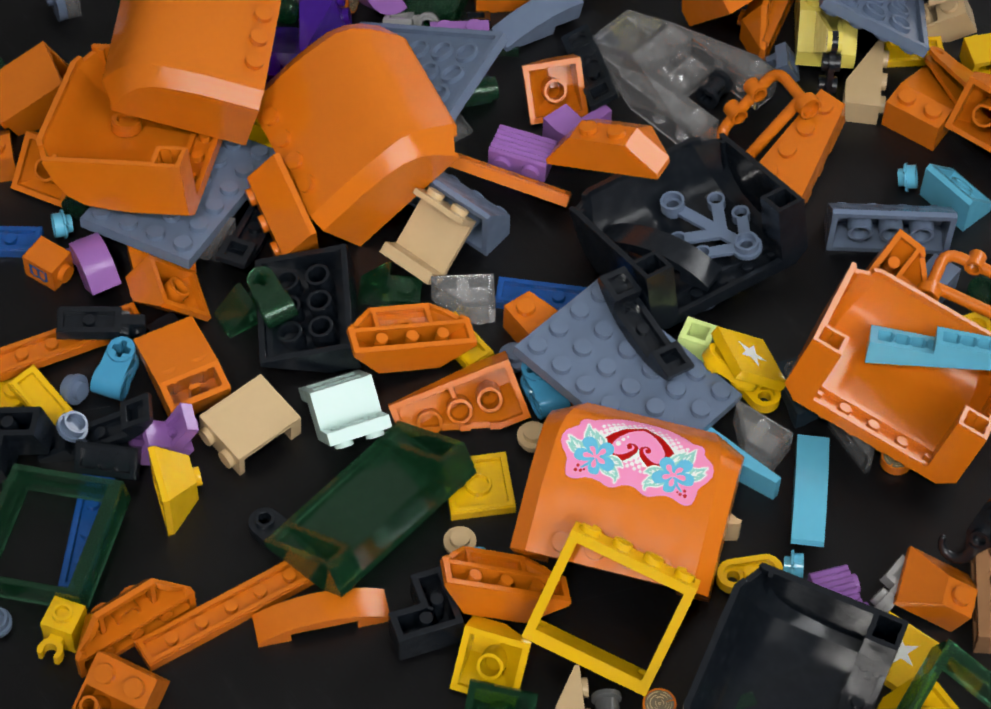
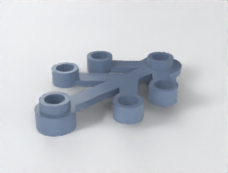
(674, 207)

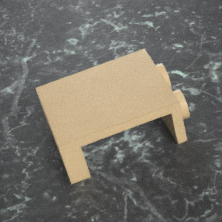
(430, 236)
(247, 422)

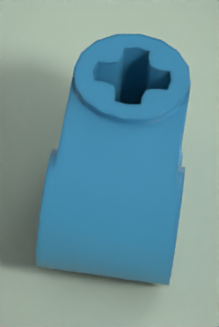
(116, 370)
(540, 393)

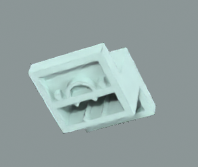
(345, 409)

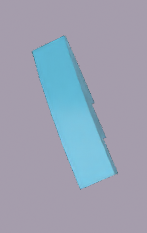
(810, 491)

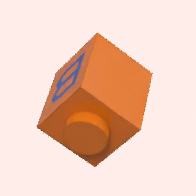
(48, 263)

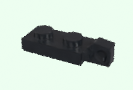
(98, 323)

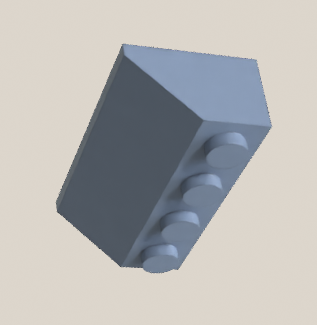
(491, 220)
(873, 225)

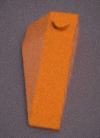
(468, 399)

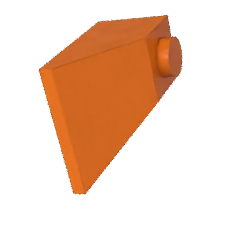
(552, 84)
(32, 177)
(167, 288)
(935, 590)

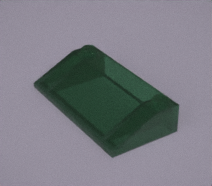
(372, 506)

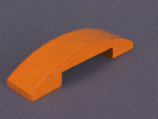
(319, 611)

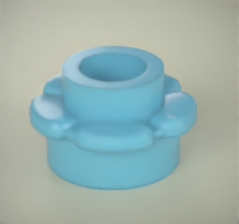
(908, 176)
(61, 224)
(794, 564)

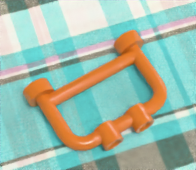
(804, 103)
(973, 263)

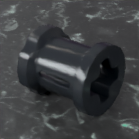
(716, 86)

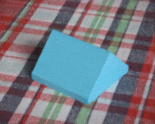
(948, 188)

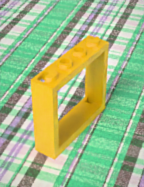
(589, 655)

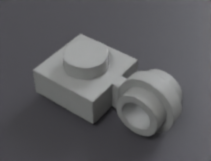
(410, 18)
(884, 598)

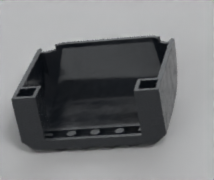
(695, 172)
(795, 647)

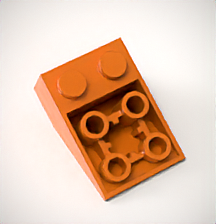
(183, 366)
(120, 685)

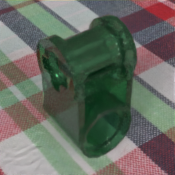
(270, 297)

